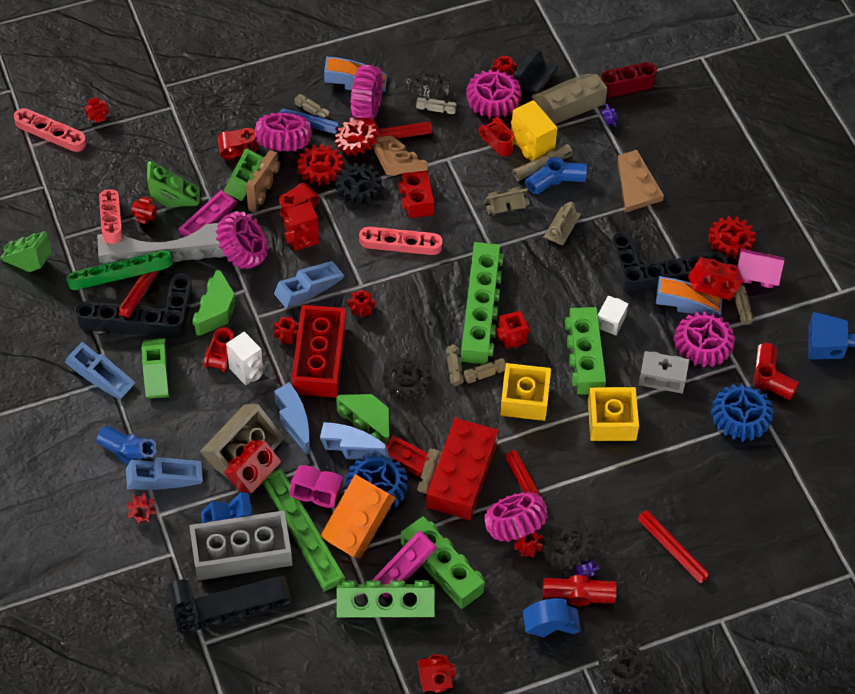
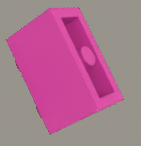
(760, 268)

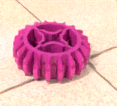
(366, 92)
(493, 93)
(283, 132)
(242, 240)
(713, 349)
(516, 516)

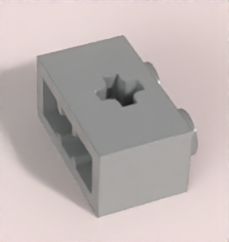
(663, 372)

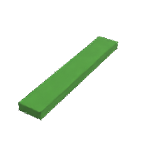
(303, 531)

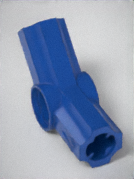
(554, 173)
(124, 446)

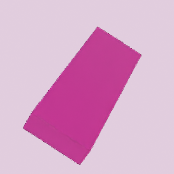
(210, 213)
(407, 560)

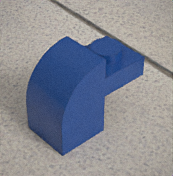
(238, 507)
(549, 616)

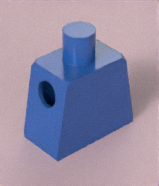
(828, 337)

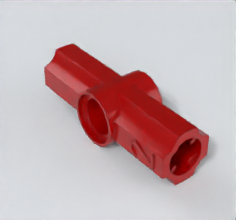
(579, 590)

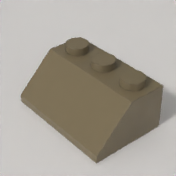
(572, 97)
(245, 426)

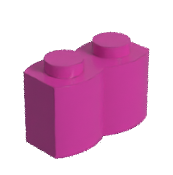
(316, 486)

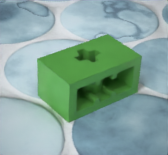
(243, 172)

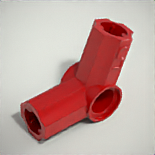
(775, 380)

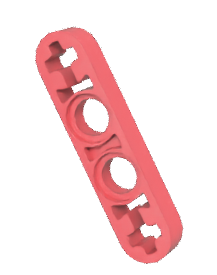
(52, 127)
(110, 216)
(401, 237)

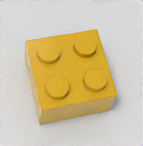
(533, 130)
(525, 392)
(613, 414)

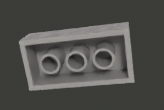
(240, 545)

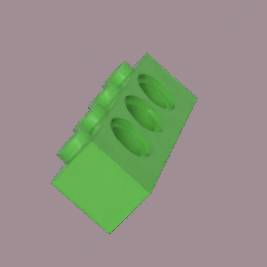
(585, 321)
(461, 591)
(396, 608)

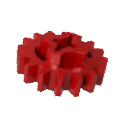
(357, 136)
(320, 164)
(731, 236)

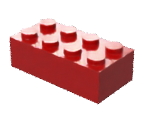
(319, 351)
(462, 469)

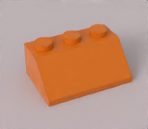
(357, 517)

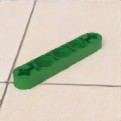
(119, 270)

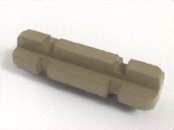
(436, 105)
(312, 107)
(743, 306)
(454, 365)
(484, 370)
(428, 470)

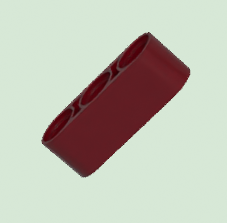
(629, 79)

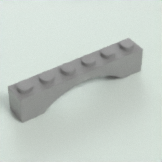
(195, 246)

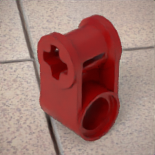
(498, 137)
(234, 143)
(297, 196)
(216, 354)

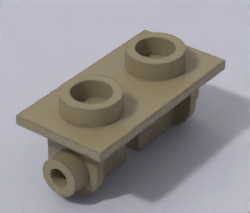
(513, 197)
(563, 224)

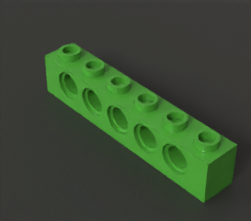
(482, 288)

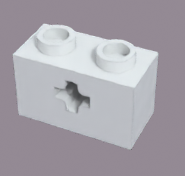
(245, 358)

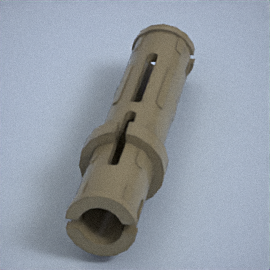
(535, 165)

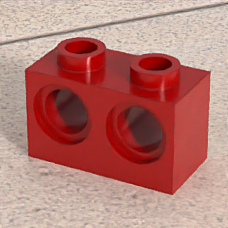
(417, 194)
(301, 226)
(715, 278)
(255, 471)

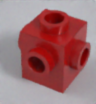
(513, 329)
(436, 673)

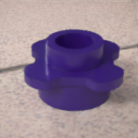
(609, 115)
(587, 569)

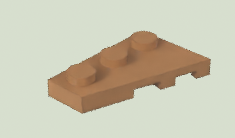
(395, 157)
(262, 181)
(637, 183)

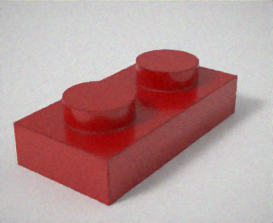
(409, 456)

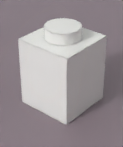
(612, 315)

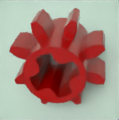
(504, 64)
(96, 110)
(144, 210)
(361, 303)
(286, 330)
(139, 514)
(531, 547)

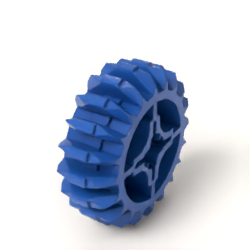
(748, 407)
(376, 470)

